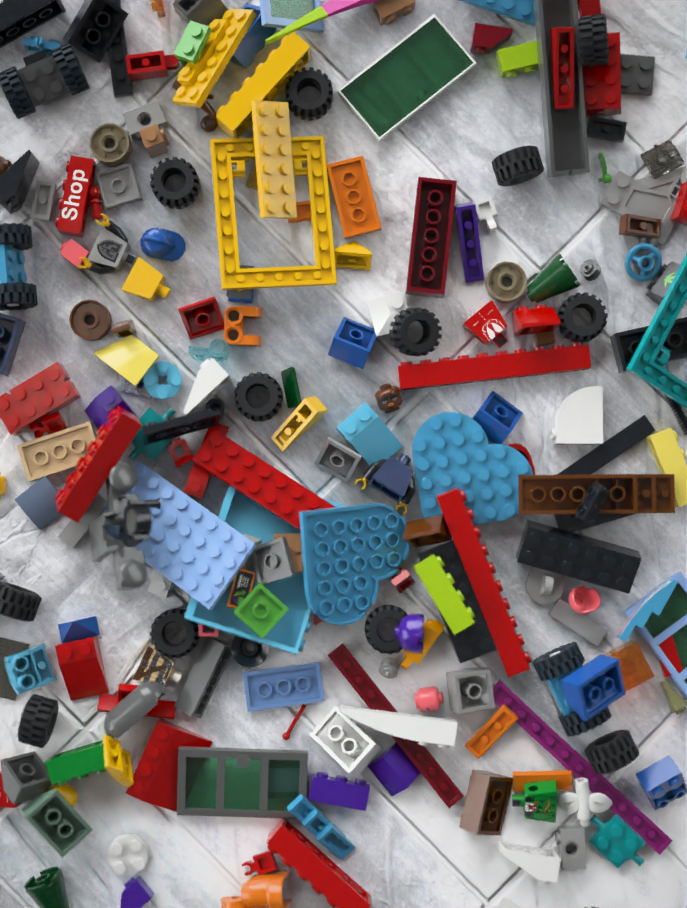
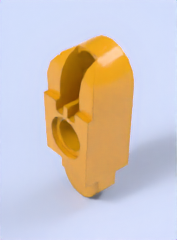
(432, 630)

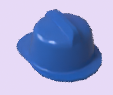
(162, 244)

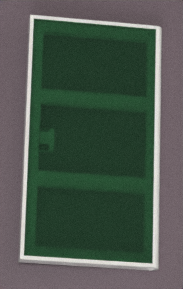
(406, 78)

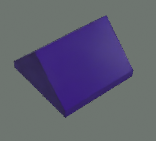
(394, 770)

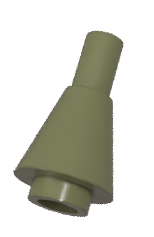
(675, 701)

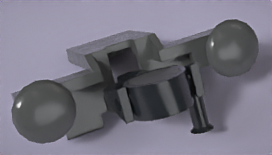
(134, 523)

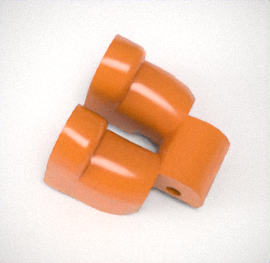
(260, 892)

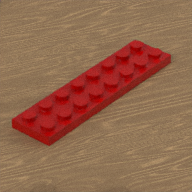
(256, 479)

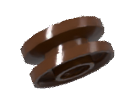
(79, 317)

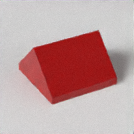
(202, 318)

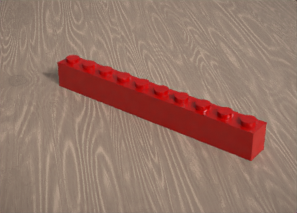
(493, 367)
(483, 581)

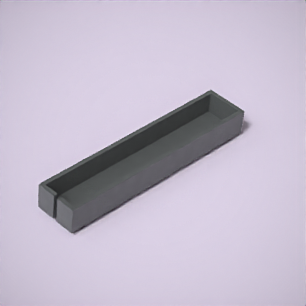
(563, 128)

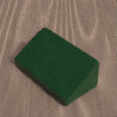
(291, 387)

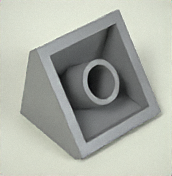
(337, 459)

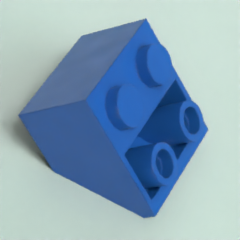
(662, 782)

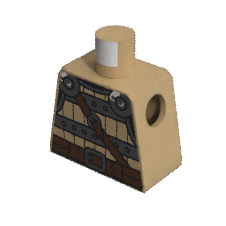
(156, 668)

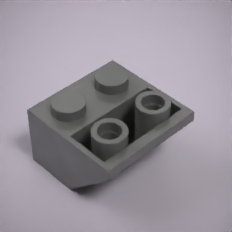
(200, 10)

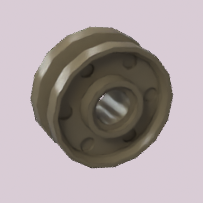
(103, 136)
(514, 274)

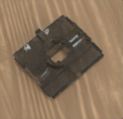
(665, 150)

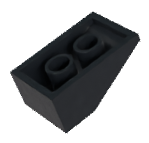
(17, 182)

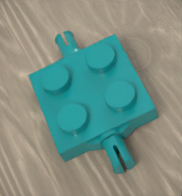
(155, 449)
(617, 840)

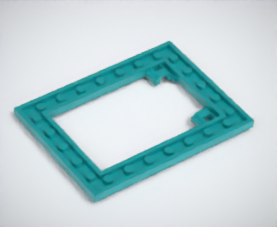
(645, 361)

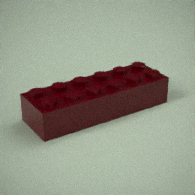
(430, 237)

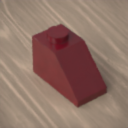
(488, 38)

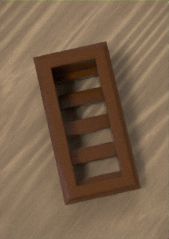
(124, 328)

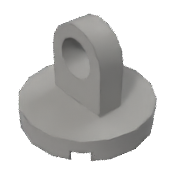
(544, 586)

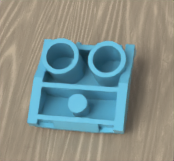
(29, 669)

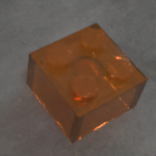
(632, 664)

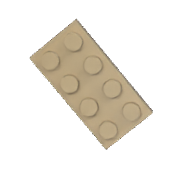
(55, 451)

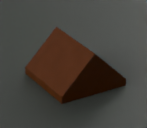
(427, 531)

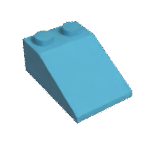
(369, 435)

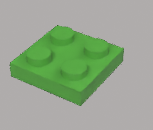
(260, 610)

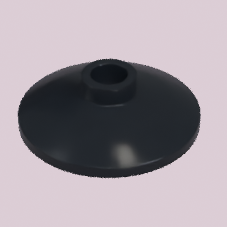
(244, 656)

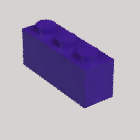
(339, 791)

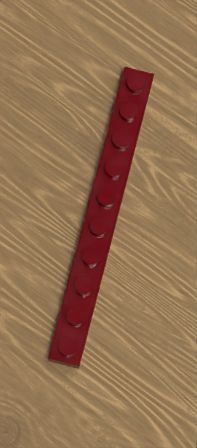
(376, 700)

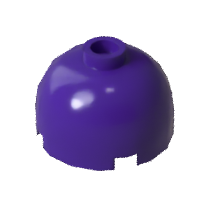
(411, 633)

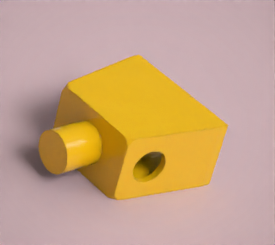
(145, 282)

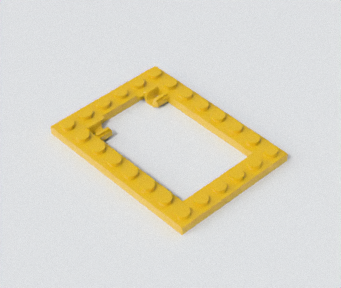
(237, 152)

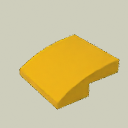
(117, 761)

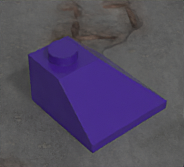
(103, 404)

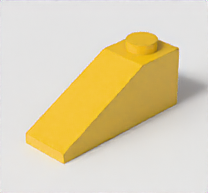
(299, 422)

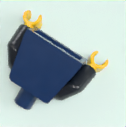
(392, 479)

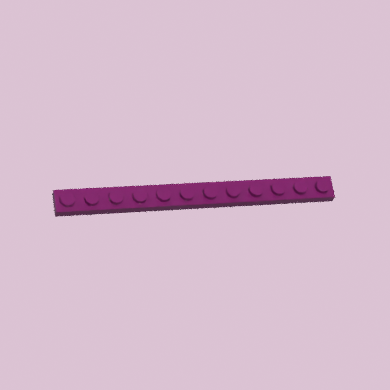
(581, 768)

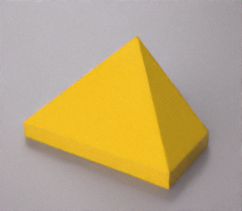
(353, 256)

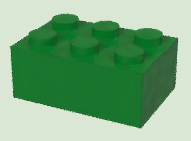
(76, 763)

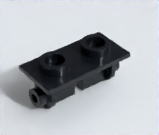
(595, 495)

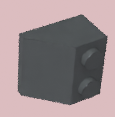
(24, 777)

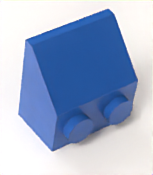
(352, 343)
(497, 417)

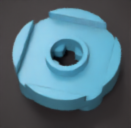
(173, 380)

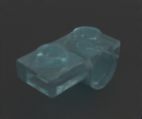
(200, 352)

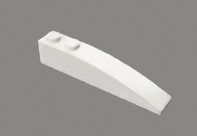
(407, 726)

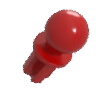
(94, 203)

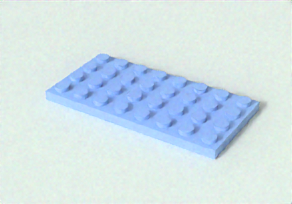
(188, 540)

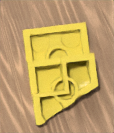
(129, 358)

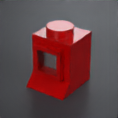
(180, 451)

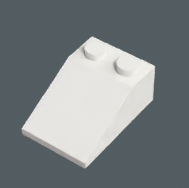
(209, 381)
(345, 742)
(536, 861)

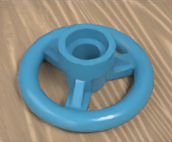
(650, 262)

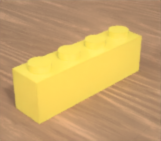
(670, 461)

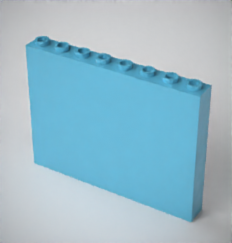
(260, 523)

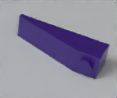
(469, 241)

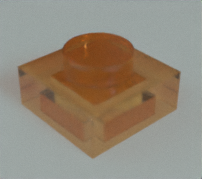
(157, 5)

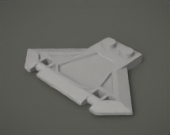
(645, 198)

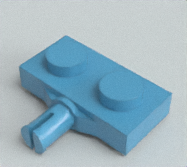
(37, 44)

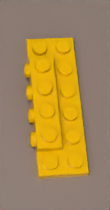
(223, 41)

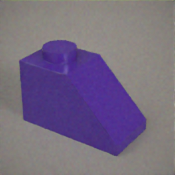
(135, 893)

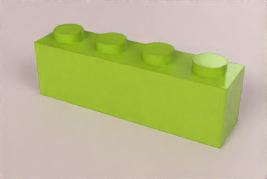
(517, 59)
(443, 593)

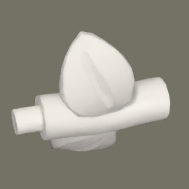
(583, 801)

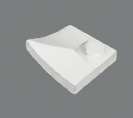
(384, 310)

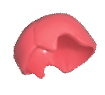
(584, 600)

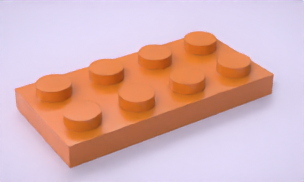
(353, 197)

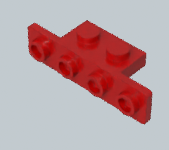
(163, 709)

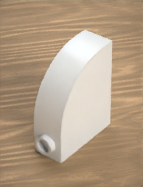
(580, 418)

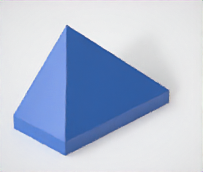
(78, 629)

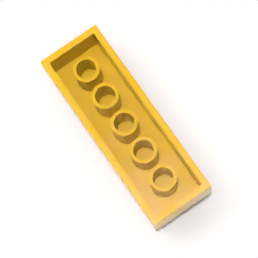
(264, 84)

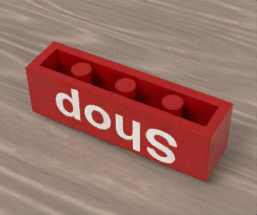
(75, 198)

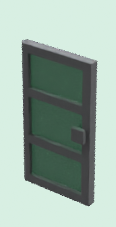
(240, 781)

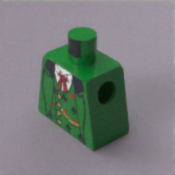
(538, 801)

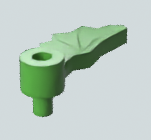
(606, 177)

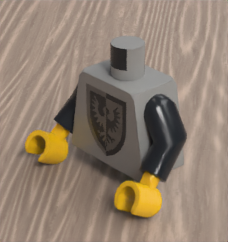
(108, 250)

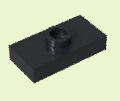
(606, 129)

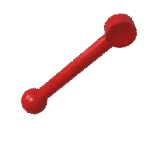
(286, 736)

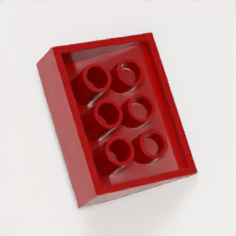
(157, 770)

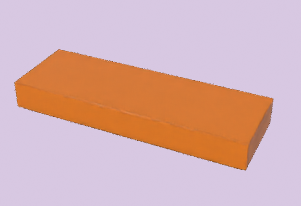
(491, 731)
(562, 778)

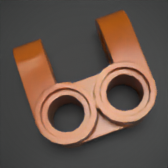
(238, 326)

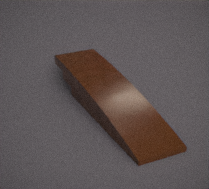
(626, 493)

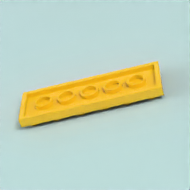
(274, 159)

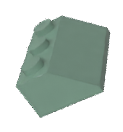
(56, 821)

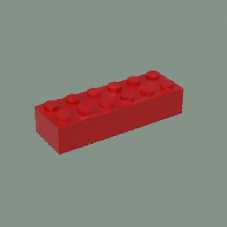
(97, 463)
(316, 867)

